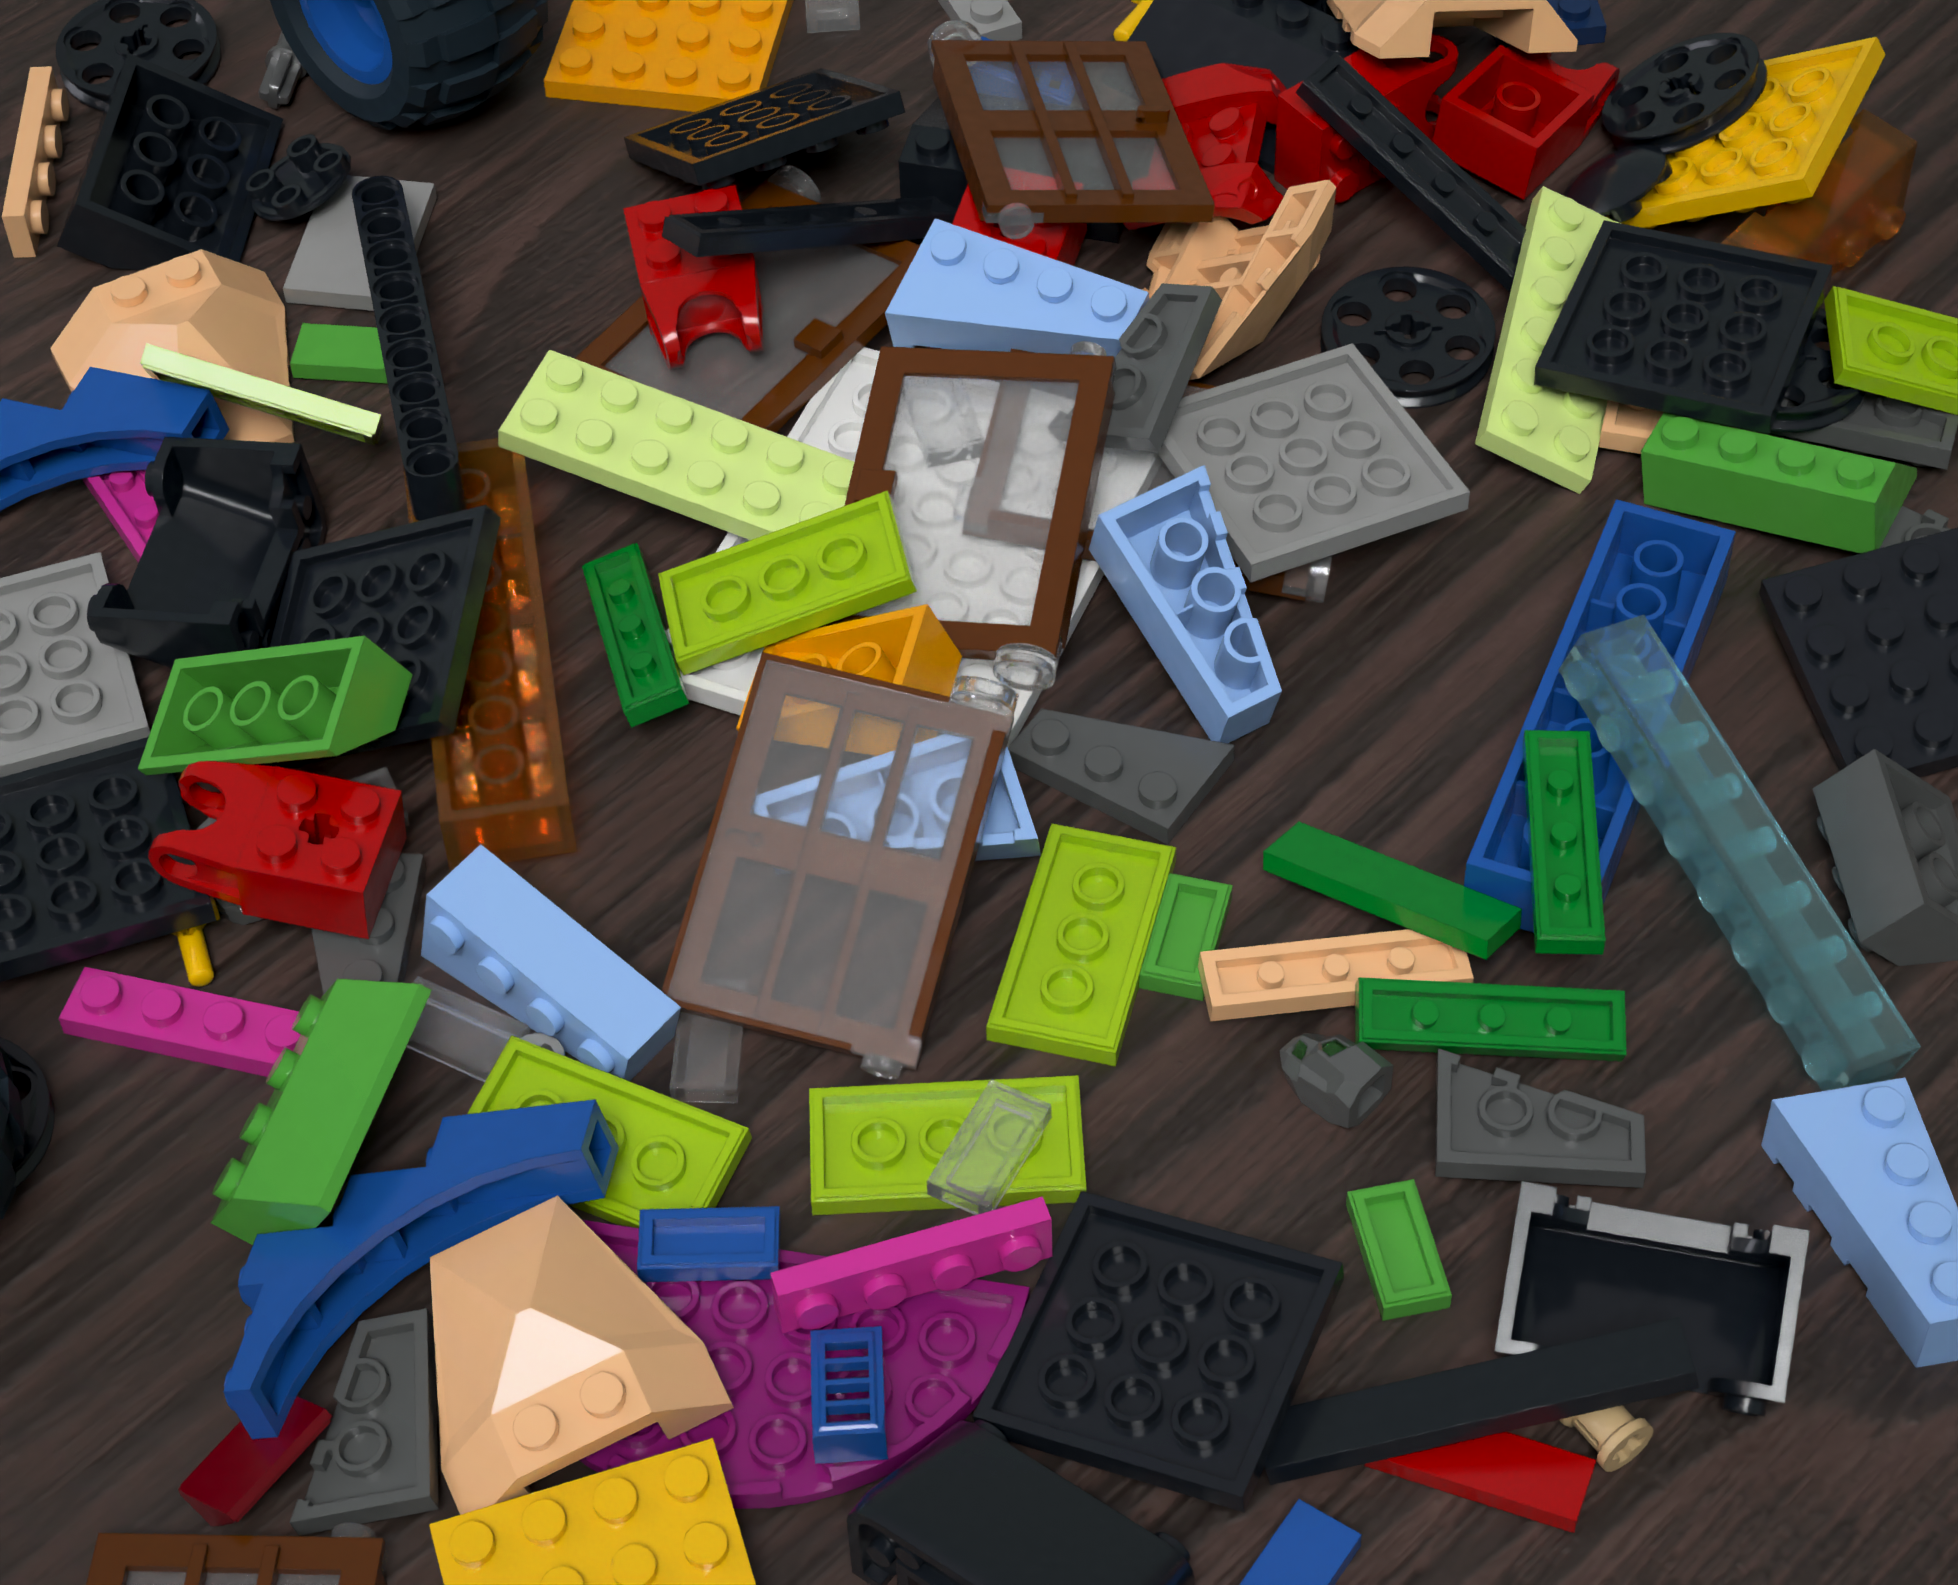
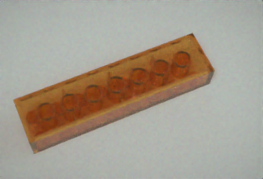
(505, 763)

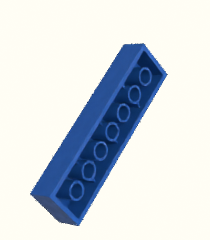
(1640, 567)

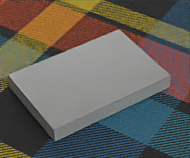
(330, 256)

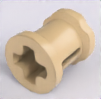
(1613, 1435)

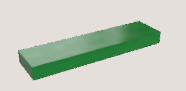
(634, 635)
(1563, 843)
(1392, 890)
(1490, 1019)

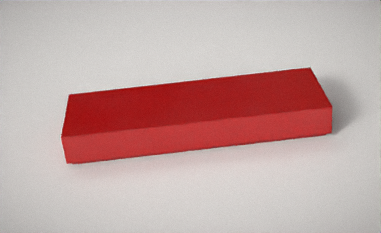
(1504, 1474)

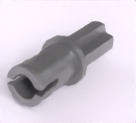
(281, 74)

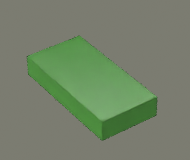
(338, 354)
(1185, 925)
(1398, 1250)

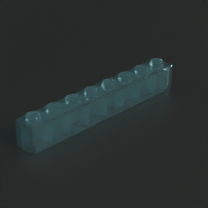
(1737, 857)

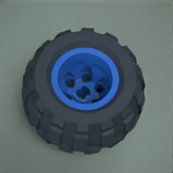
(411, 57)

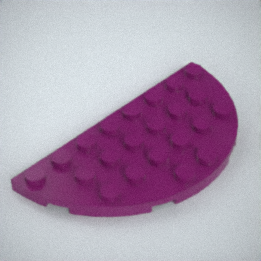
(935, 1371)

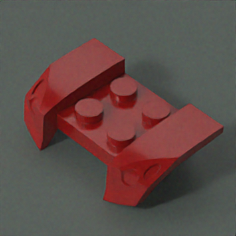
(1225, 123)

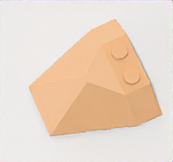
(1406, 26)
(1249, 268)
(194, 308)
(553, 1355)

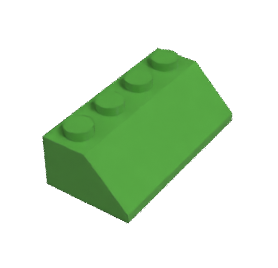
(1773, 483)
(275, 704)
(319, 1107)

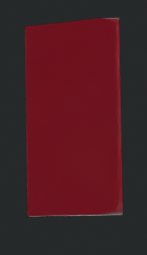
(245, 1468)

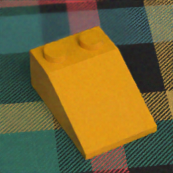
(893, 647)

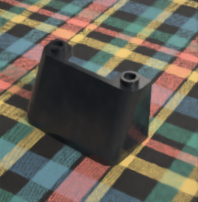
(215, 552)
(1620, 1268)
(994, 1516)

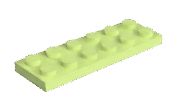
(1526, 422)
(671, 450)

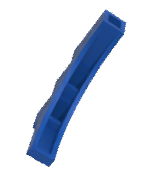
(104, 428)
(319, 1280)

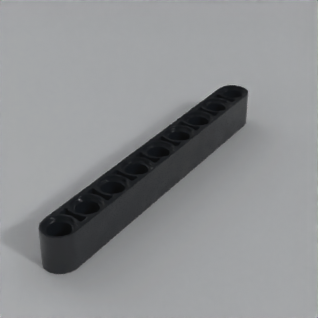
(408, 349)

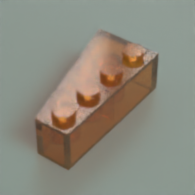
(1852, 206)

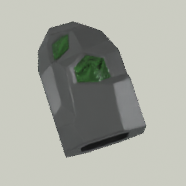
(1336, 1077)

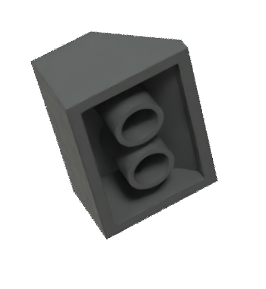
(1893, 859)

